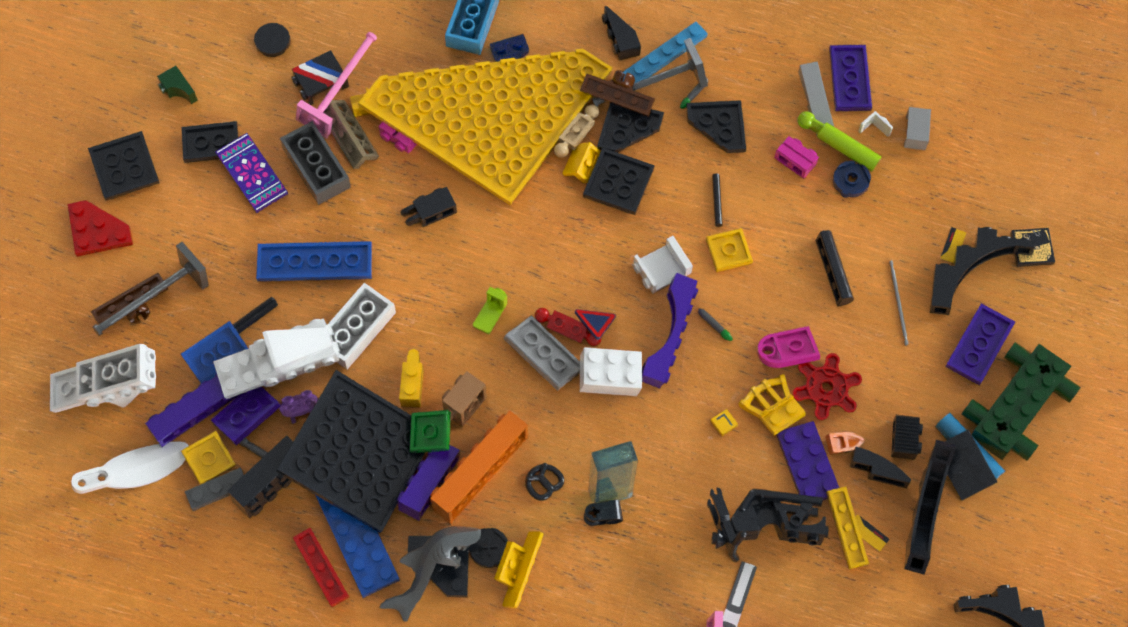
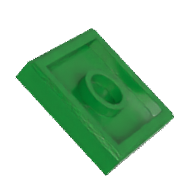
(430, 431)

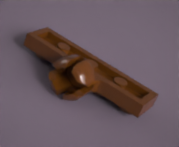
(618, 92)
(116, 304)

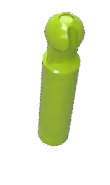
(839, 141)

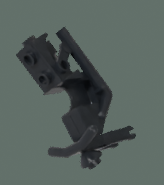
(764, 508)

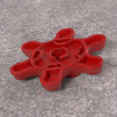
(829, 374)

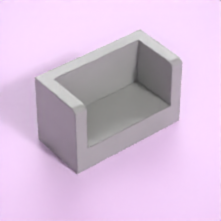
(917, 128)

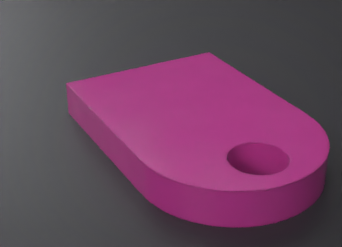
(788, 348)

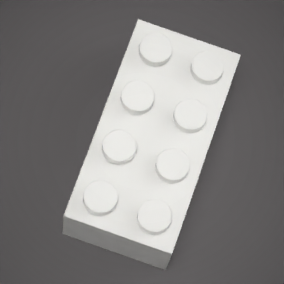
(360, 323)

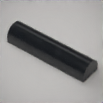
(834, 268)

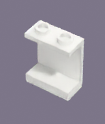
(661, 265)

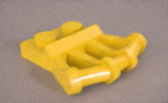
(782, 413)

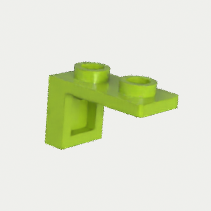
(491, 310)

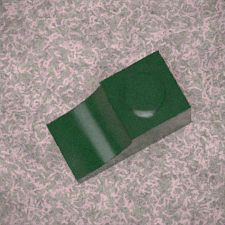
(174, 84)

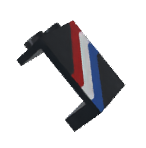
(317, 75)

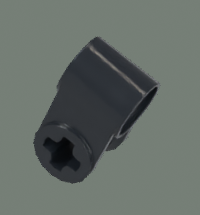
(606, 513)

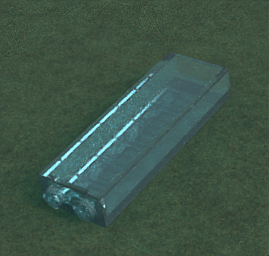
(612, 473)

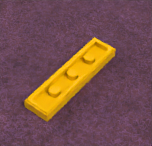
(847, 528)

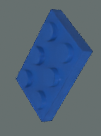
(213, 347)

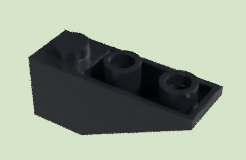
(623, 36)

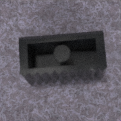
(906, 437)

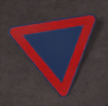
(595, 322)

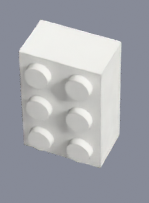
(610, 371)

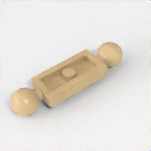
(576, 131)

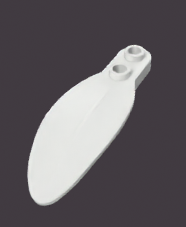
(133, 468)

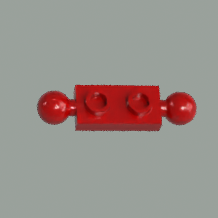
(566, 326)

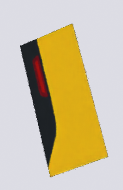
(954, 239)
(871, 534)

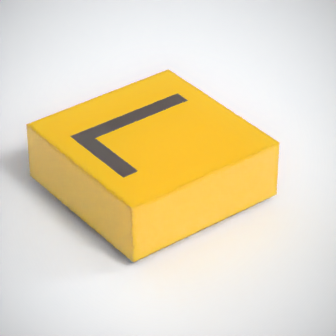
(724, 422)

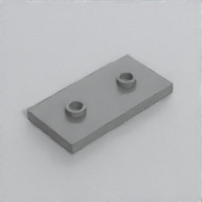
(543, 352)

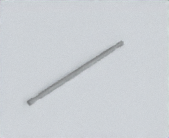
(898, 303)

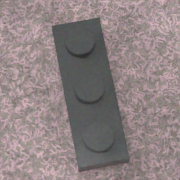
(213, 489)

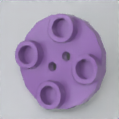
(298, 404)

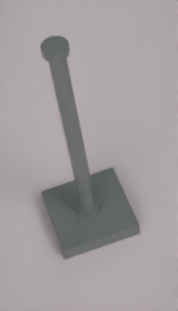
(694, 64)
(190, 265)

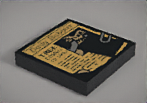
(1043, 251)

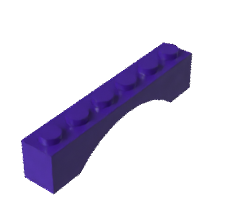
(680, 293)

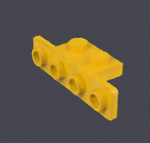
(516, 567)

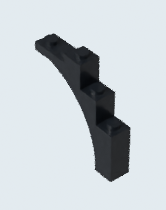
(967, 258)
(925, 512)
(1004, 606)

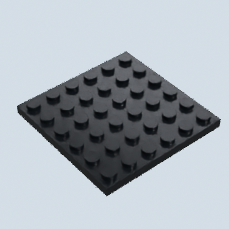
(353, 452)

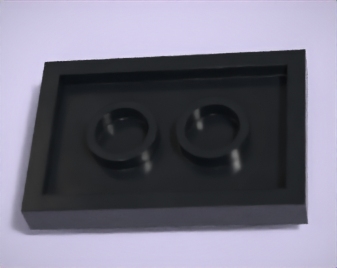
(202, 141)
(968, 467)

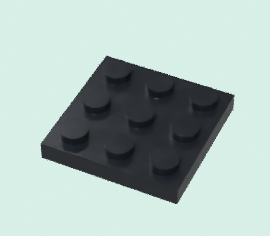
(123, 165)
(618, 181)

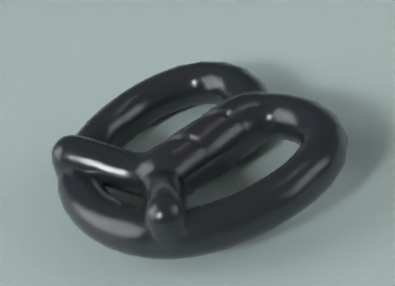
(543, 481)

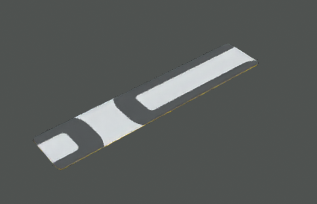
(739, 594)

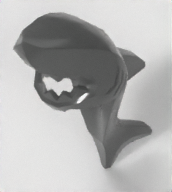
(437, 549)

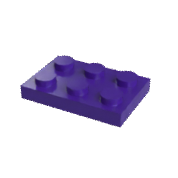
(245, 414)

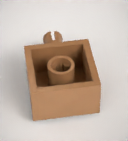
(464, 398)

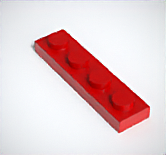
(320, 567)

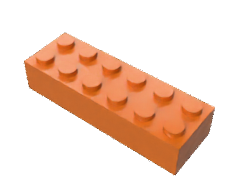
(479, 467)

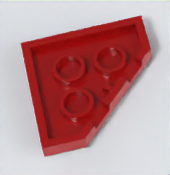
(96, 229)

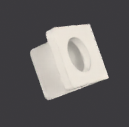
(879, 121)

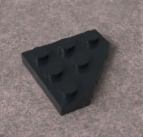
(720, 123)
(627, 127)
(448, 579)

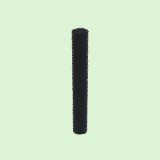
(717, 200)

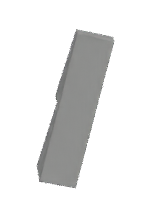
(815, 92)

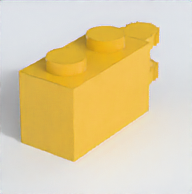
(411, 380)

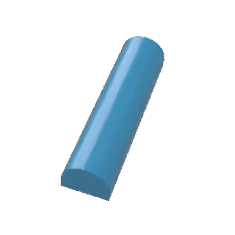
(950, 427)

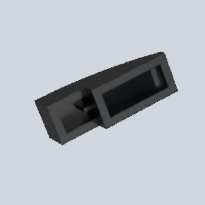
(879, 468)

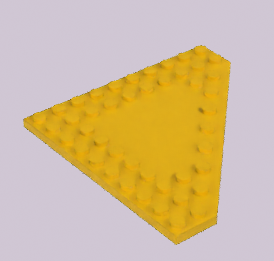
(488, 117)

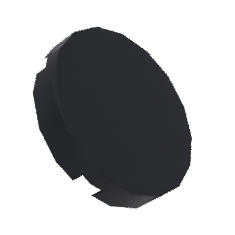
(272, 39)
(489, 548)

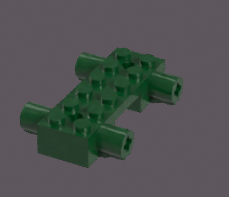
(1020, 401)

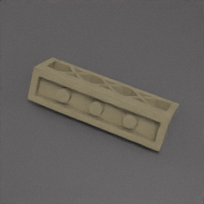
(345, 134)

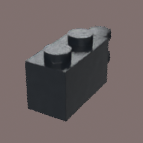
(430, 208)

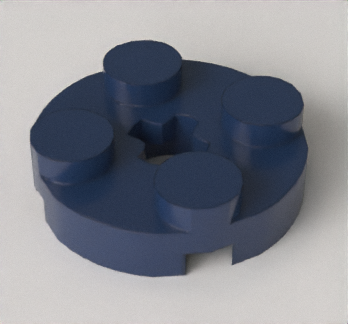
(848, 188)

